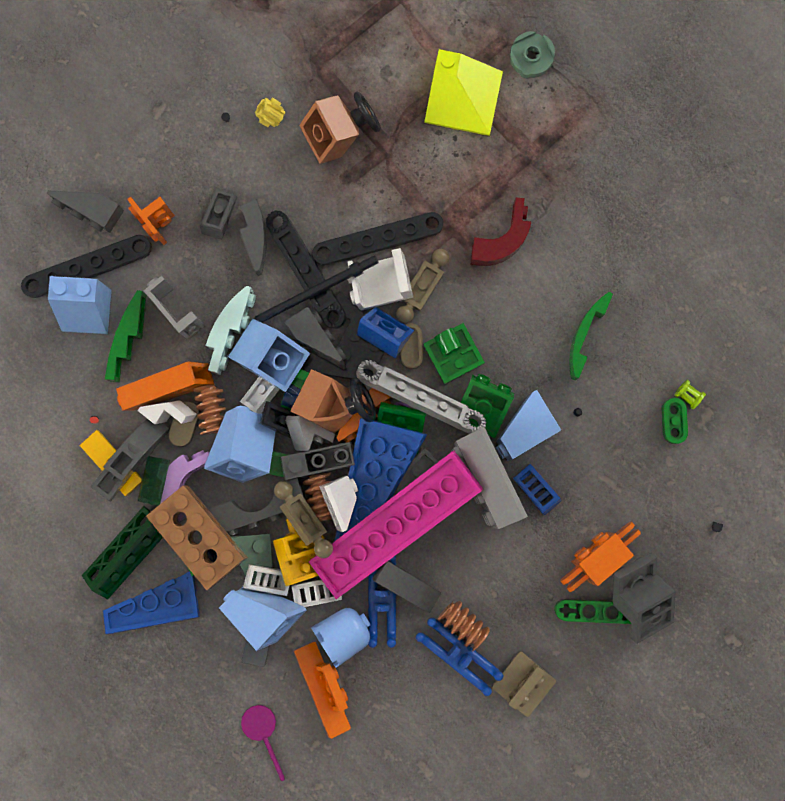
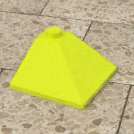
(463, 93)

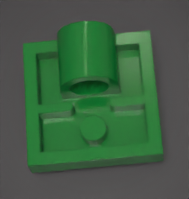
(453, 353)
(402, 417)

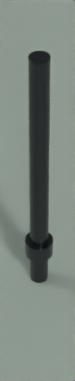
(355, 269)

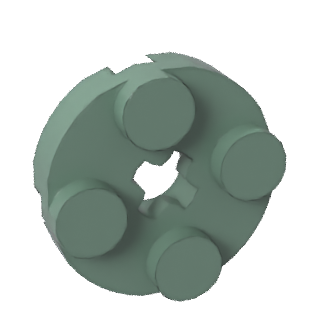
(536, 43)

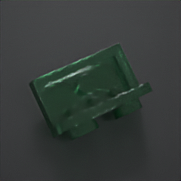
(153, 480)

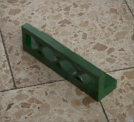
(126, 555)

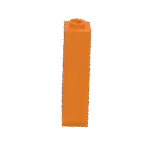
(164, 385)

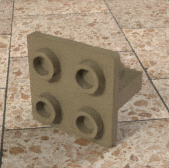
(524, 684)

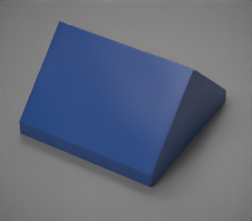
(384, 332)

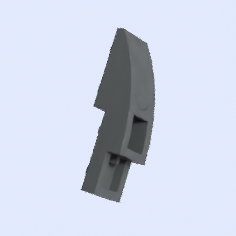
(128, 458)

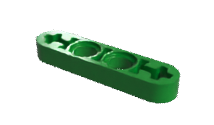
(599, 616)

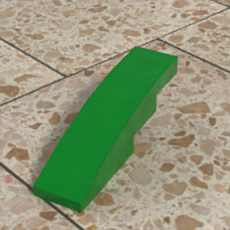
(129, 328)

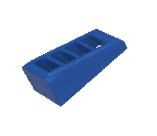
(543, 484)

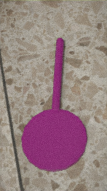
(258, 725)

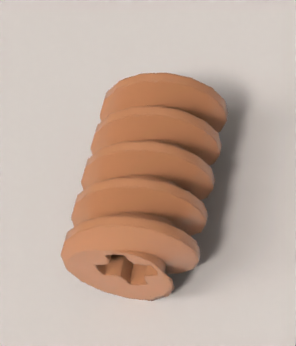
(210, 408)
(320, 507)
(464, 624)

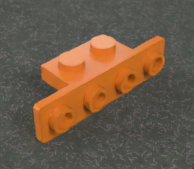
(324, 688)

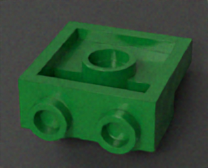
(489, 400)

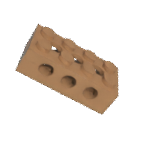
(181, 536)

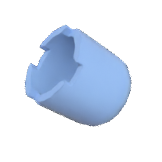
(343, 634)

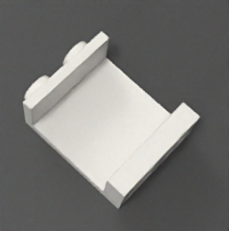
(382, 283)

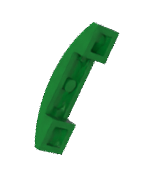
(577, 360)

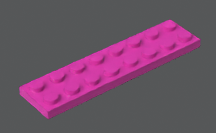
(397, 524)

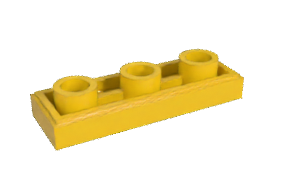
(100, 451)

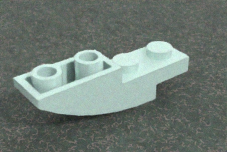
(231, 319)

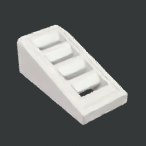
(281, 589)
(297, 595)

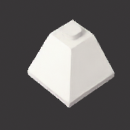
(340, 500)

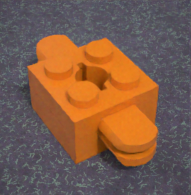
(601, 557)

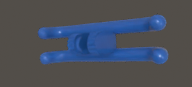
(380, 601)
(459, 656)

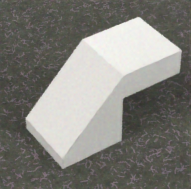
(161, 412)

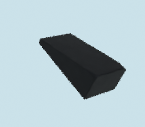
(274, 418)

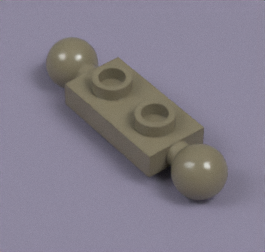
(423, 285)
(303, 519)

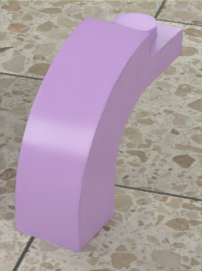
(180, 471)

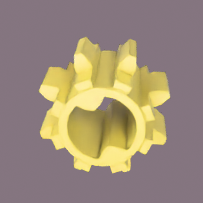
(270, 112)

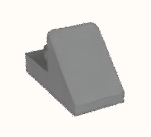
(306, 432)

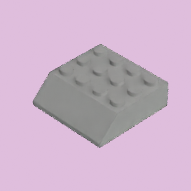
(499, 497)

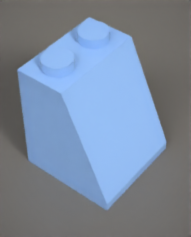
(80, 304)
(269, 354)
(527, 428)
(241, 446)
(260, 615)

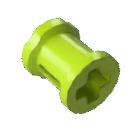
(697, 396)

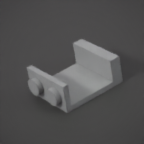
(189, 324)

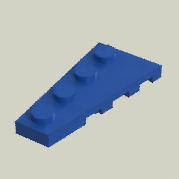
(162, 605)

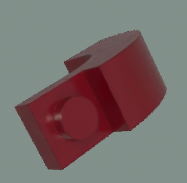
(495, 251)

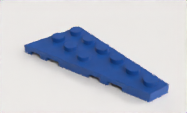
(381, 460)

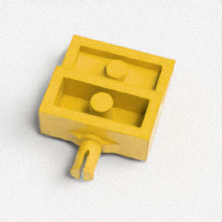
(294, 557)

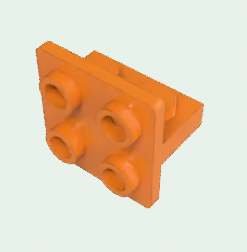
(154, 216)

